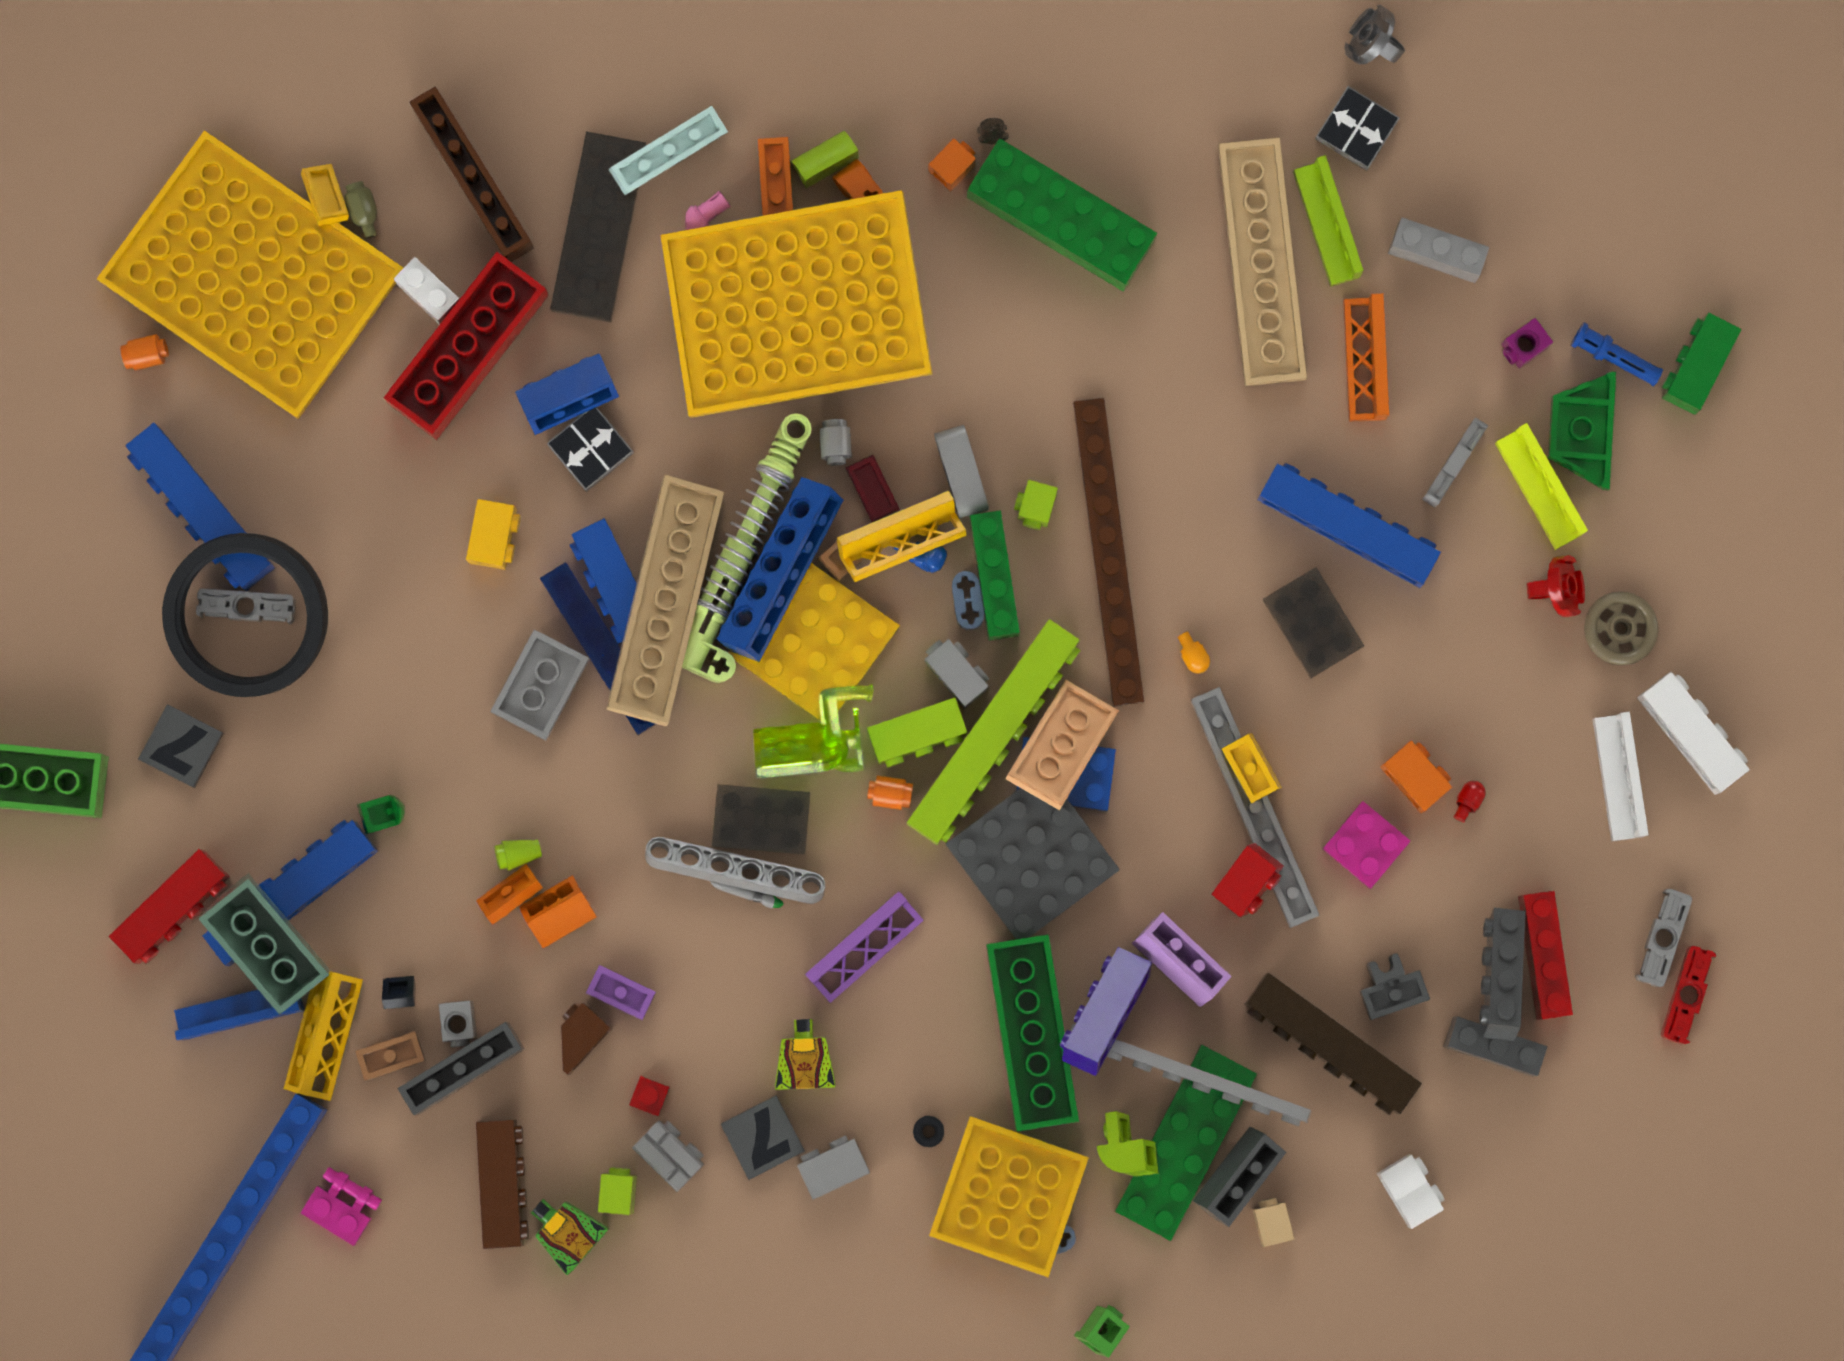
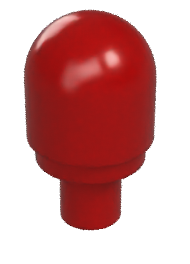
(1469, 799)

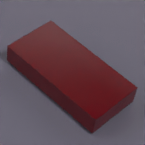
(872, 488)

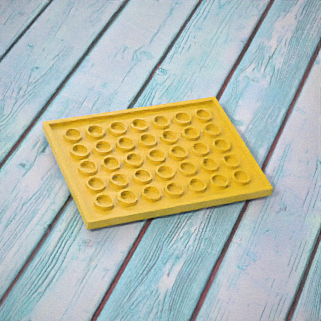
(250, 275)
(796, 304)

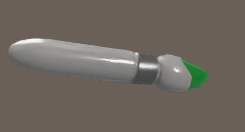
(767, 900)

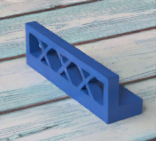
(227, 1014)

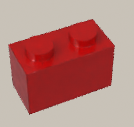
(1248, 880)

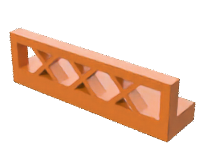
(1378, 356)

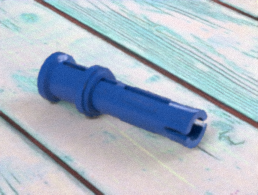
(1600, 347)

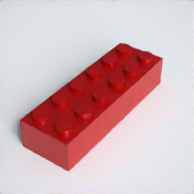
(466, 345)

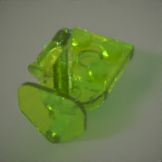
(813, 745)

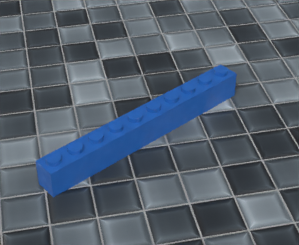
(231, 1231)

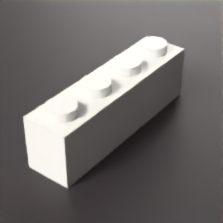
(1694, 733)

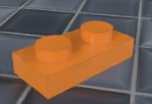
(509, 894)

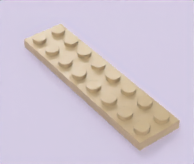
(1262, 262)
(665, 600)

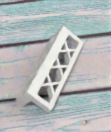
(1620, 777)

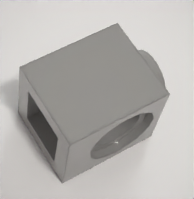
(448, 1012)

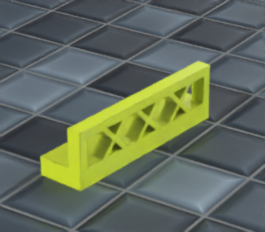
(1541, 486)

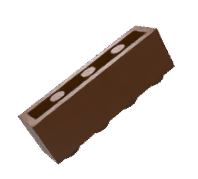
(500, 1184)

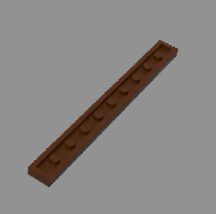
(1108, 552)

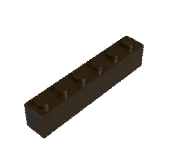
(1333, 1044)

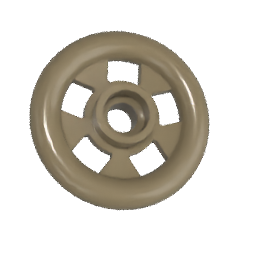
(1641, 645)

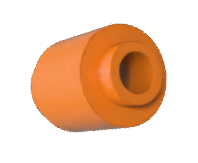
(144, 352)
(890, 792)

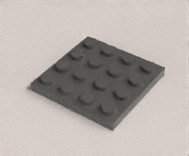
(1031, 860)

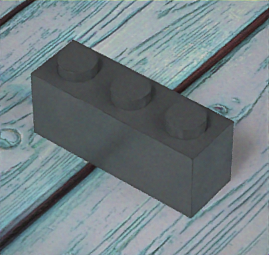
(1516, 1055)
(1239, 1176)

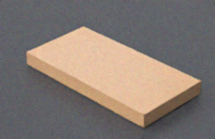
(1062, 744)

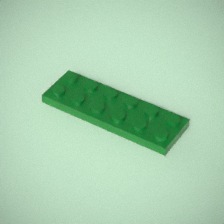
(1184, 1147)

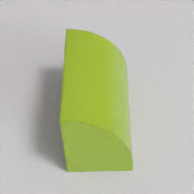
(825, 159)

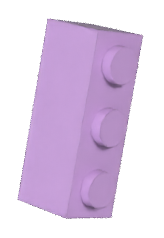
(1181, 959)

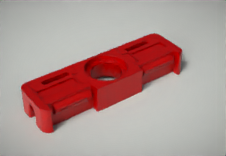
(1693, 974)

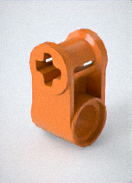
(856, 181)

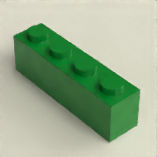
(994, 575)

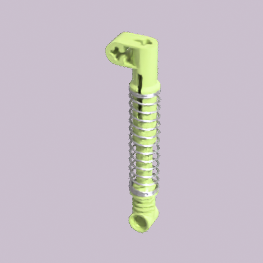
(739, 551)

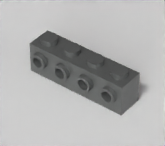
(1503, 974)

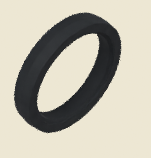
(192, 661)

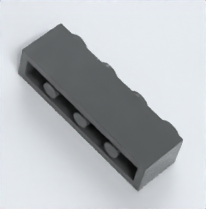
(461, 1068)

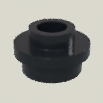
(936, 1138)

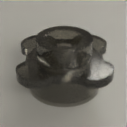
(991, 130)

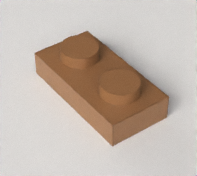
(390, 1056)

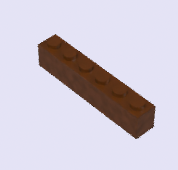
(471, 174)

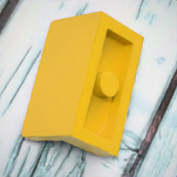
(1251, 767)

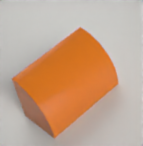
(557, 911)

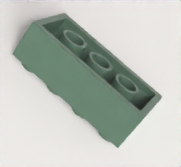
(264, 944)

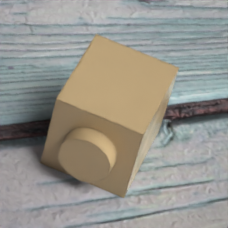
(1272, 1222)

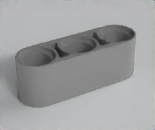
(961, 471)

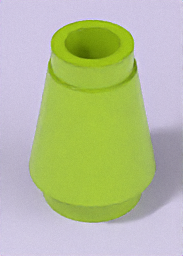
(516, 853)

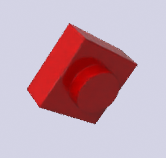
(649, 1096)

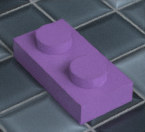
(621, 992)

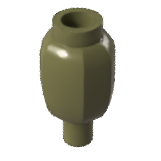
(361, 207)

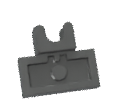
(1392, 989)

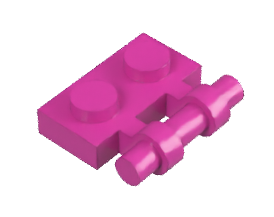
(335, 1214)

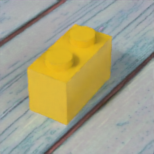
(492, 534)

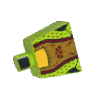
(804, 1060)

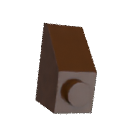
(580, 1035)

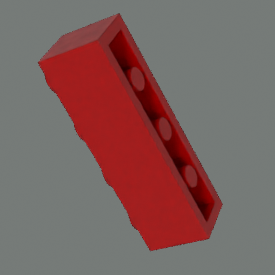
(169, 907)
(1545, 956)

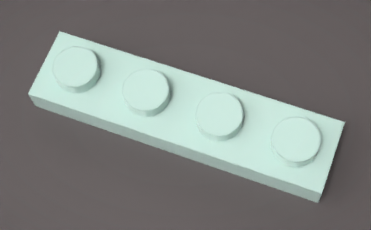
(668, 150)

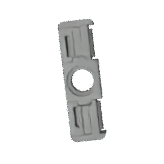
(1455, 462)
(266, 605)
(1672, 918)

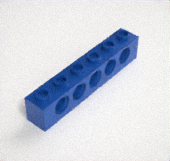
(780, 569)

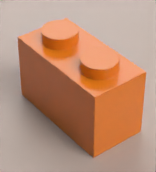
(1417, 776)

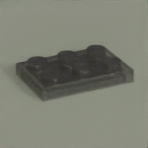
(1313, 622)
(761, 819)

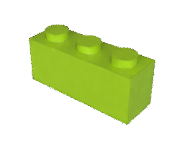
(917, 732)

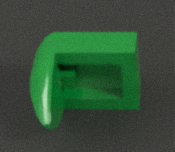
(381, 813)

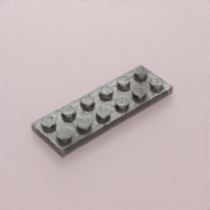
(595, 232)

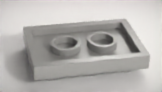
(540, 685)

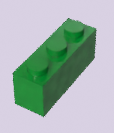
(1700, 363)

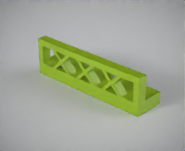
(1328, 222)

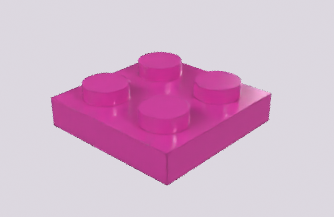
(1366, 844)

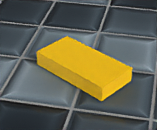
(324, 194)

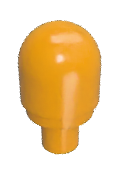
(1193, 654)

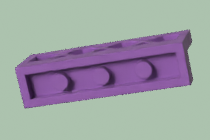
(855, 938)

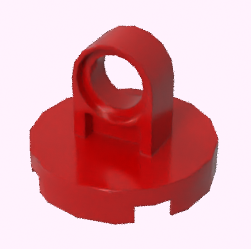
(1563, 586)

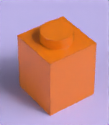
(953, 163)

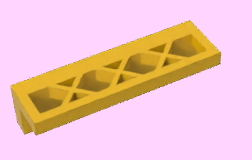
(896, 532)
(315, 1025)

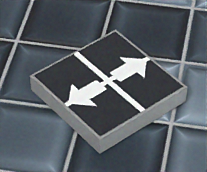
(1357, 128)
(590, 448)

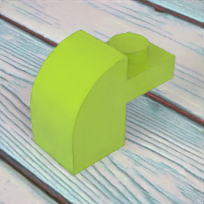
(1123, 1153)

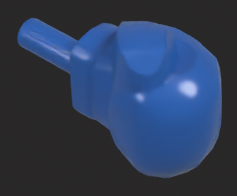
(930, 561)

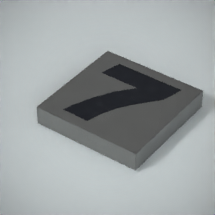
(180, 746)
(762, 1137)

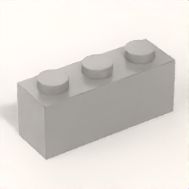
(1438, 250)

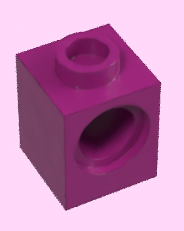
(1535, 334)

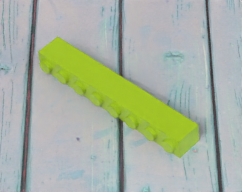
(993, 732)

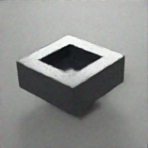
(398, 992)

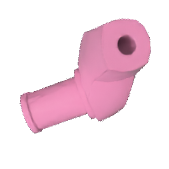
(706, 212)

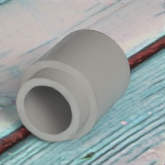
(835, 442)

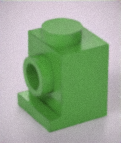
(1112, 1333)

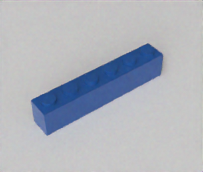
(194, 501)
(1349, 525)
(313, 874)

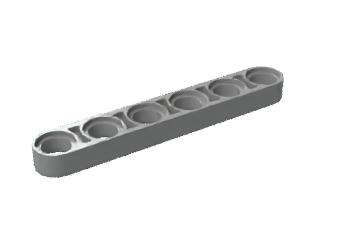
(736, 864)

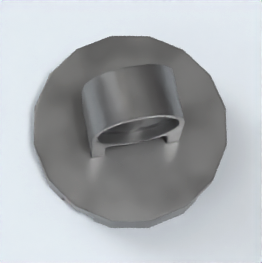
(1373, 37)

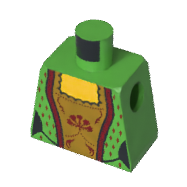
(567, 1233)

